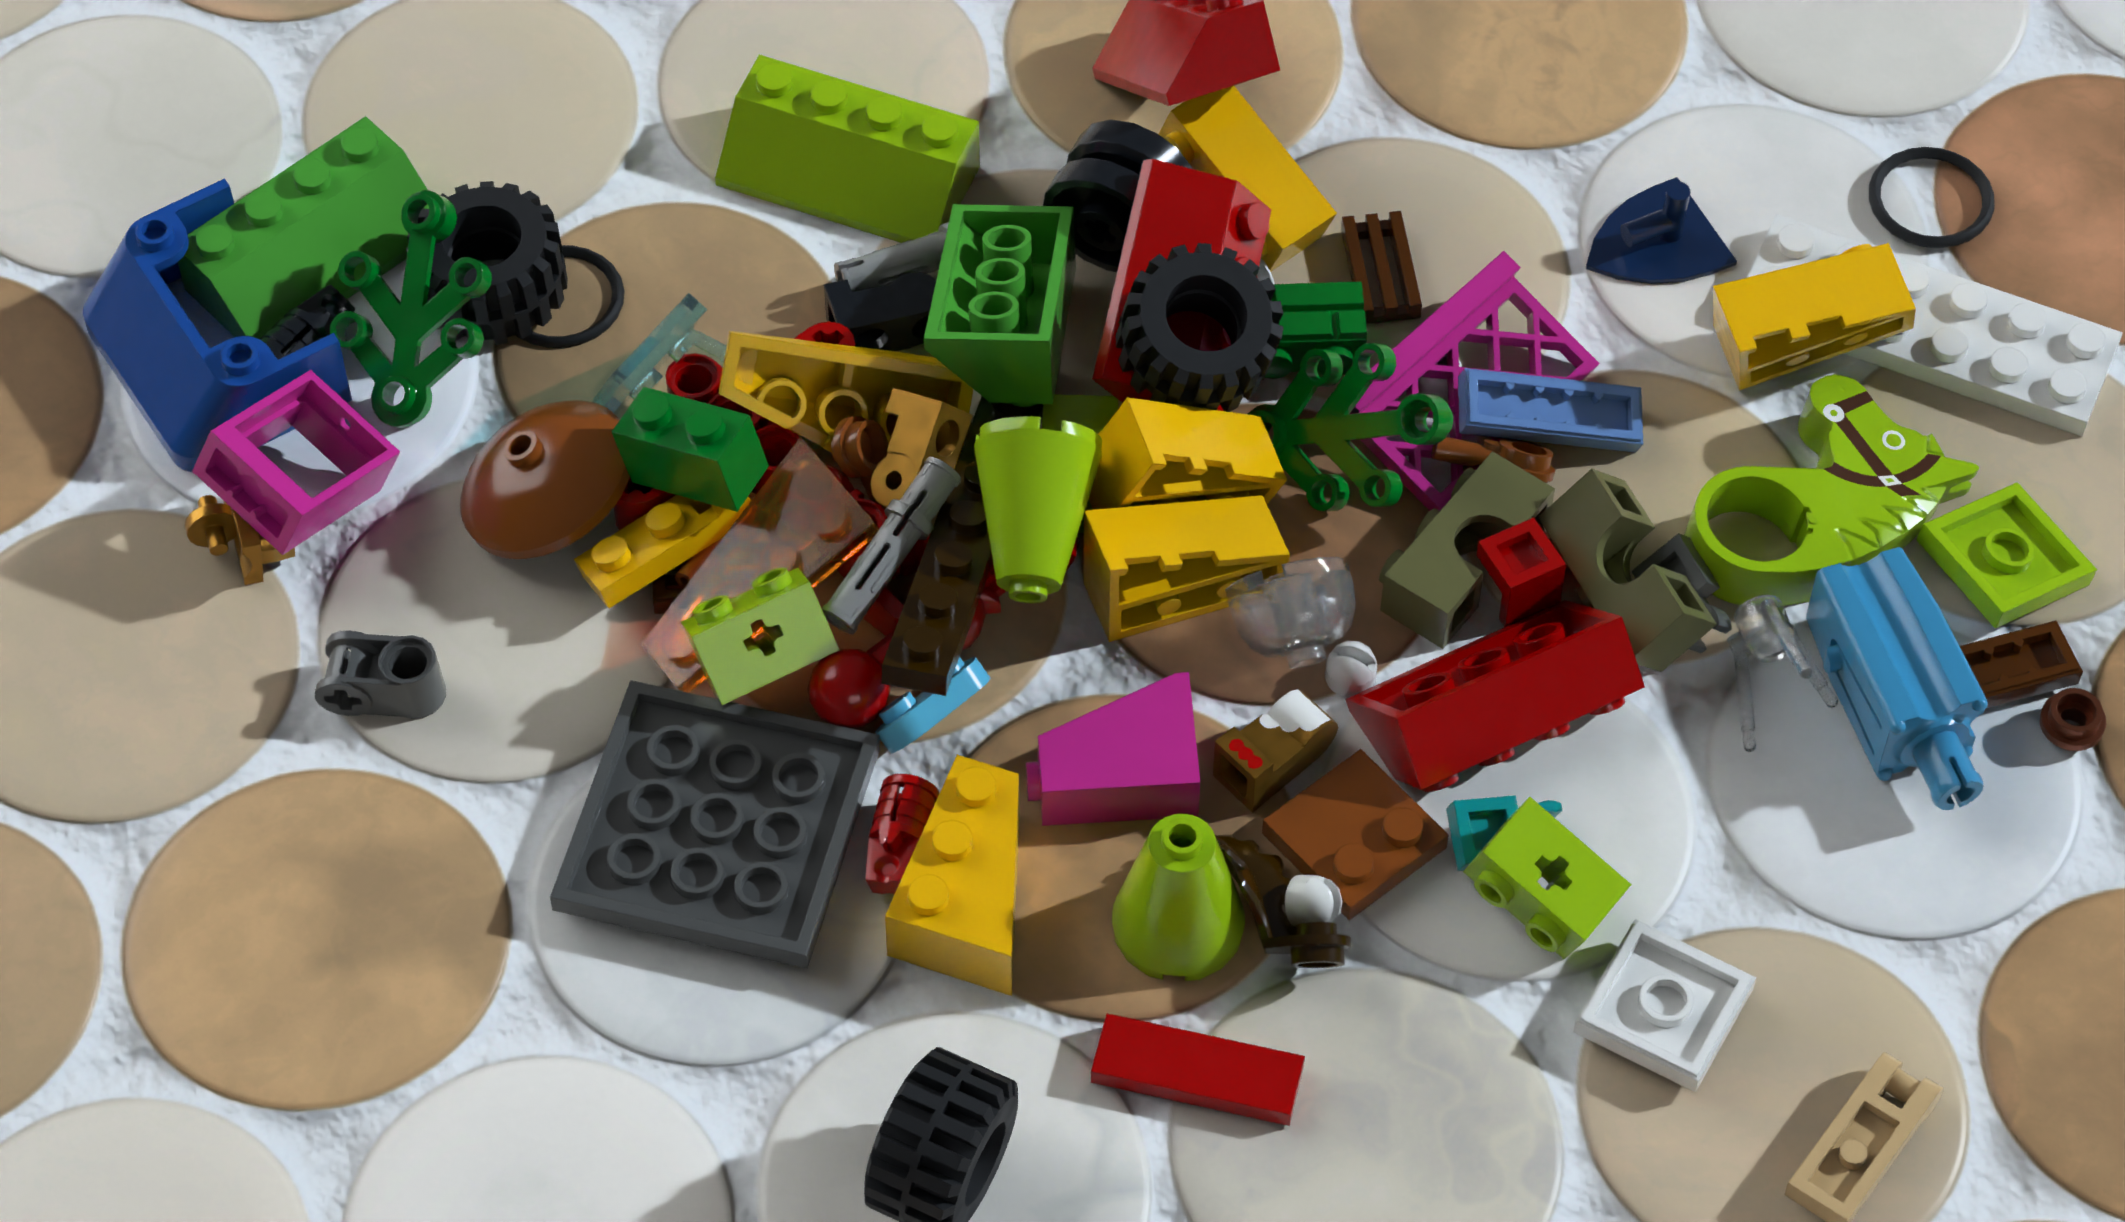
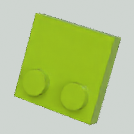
(2006, 555)

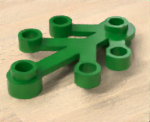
(413, 317)
(1335, 426)

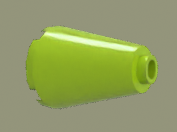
(1034, 499)
(1179, 903)

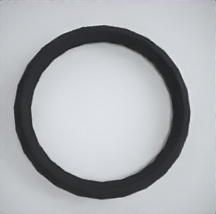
(1908, 236)
(609, 317)

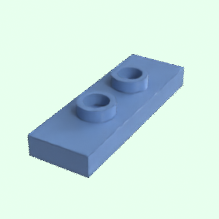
(1550, 410)

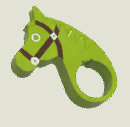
(1861, 499)

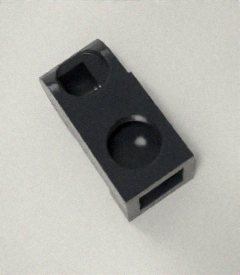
(886, 315)

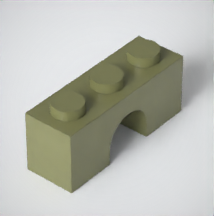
(1595, 534)
(1430, 582)

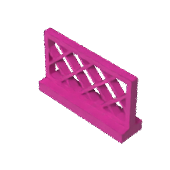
(1440, 336)

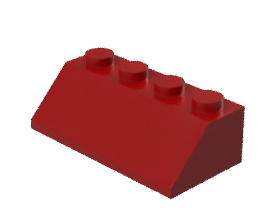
(1187, 48)
(1172, 210)
(1498, 694)

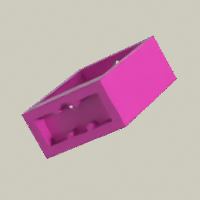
(269, 497)

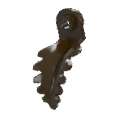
(1265, 890)

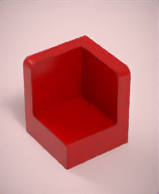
(1524, 570)

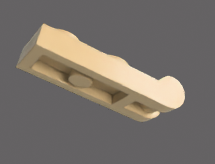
(1862, 1141)

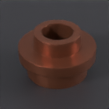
(2077, 706)

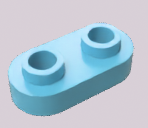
(911, 717)

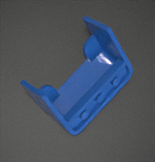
(160, 353)

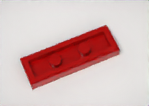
(1197, 1069)

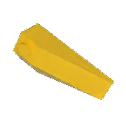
(820, 383)

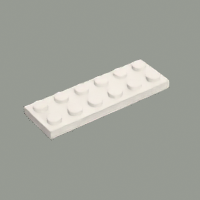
(1973, 336)

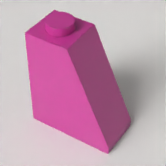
(1121, 760)

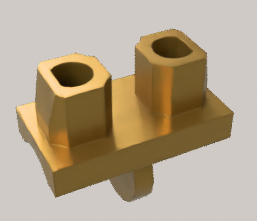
(217, 524)

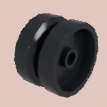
(1103, 183)

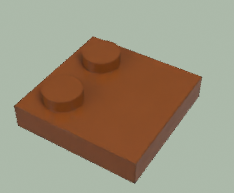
(1356, 832)

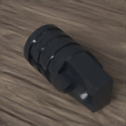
(306, 322)

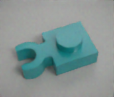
(1477, 820)

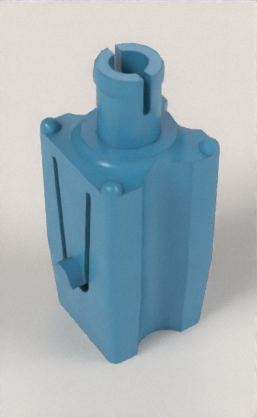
(1899, 673)

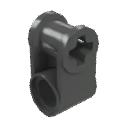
(378, 674)

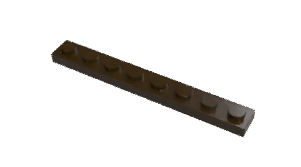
(948, 576)

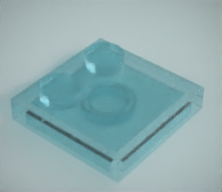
(669, 339)

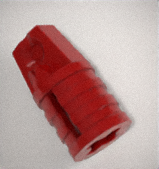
(897, 829)

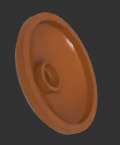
(544, 480)

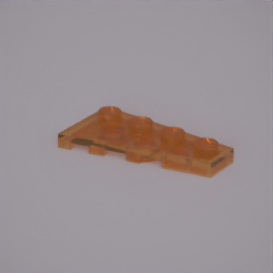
(792, 522)

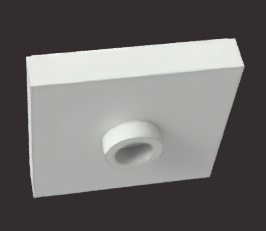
(1664, 1005)

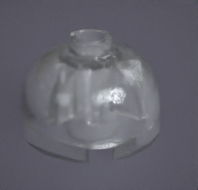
(1295, 610)

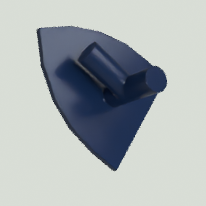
(1659, 239)

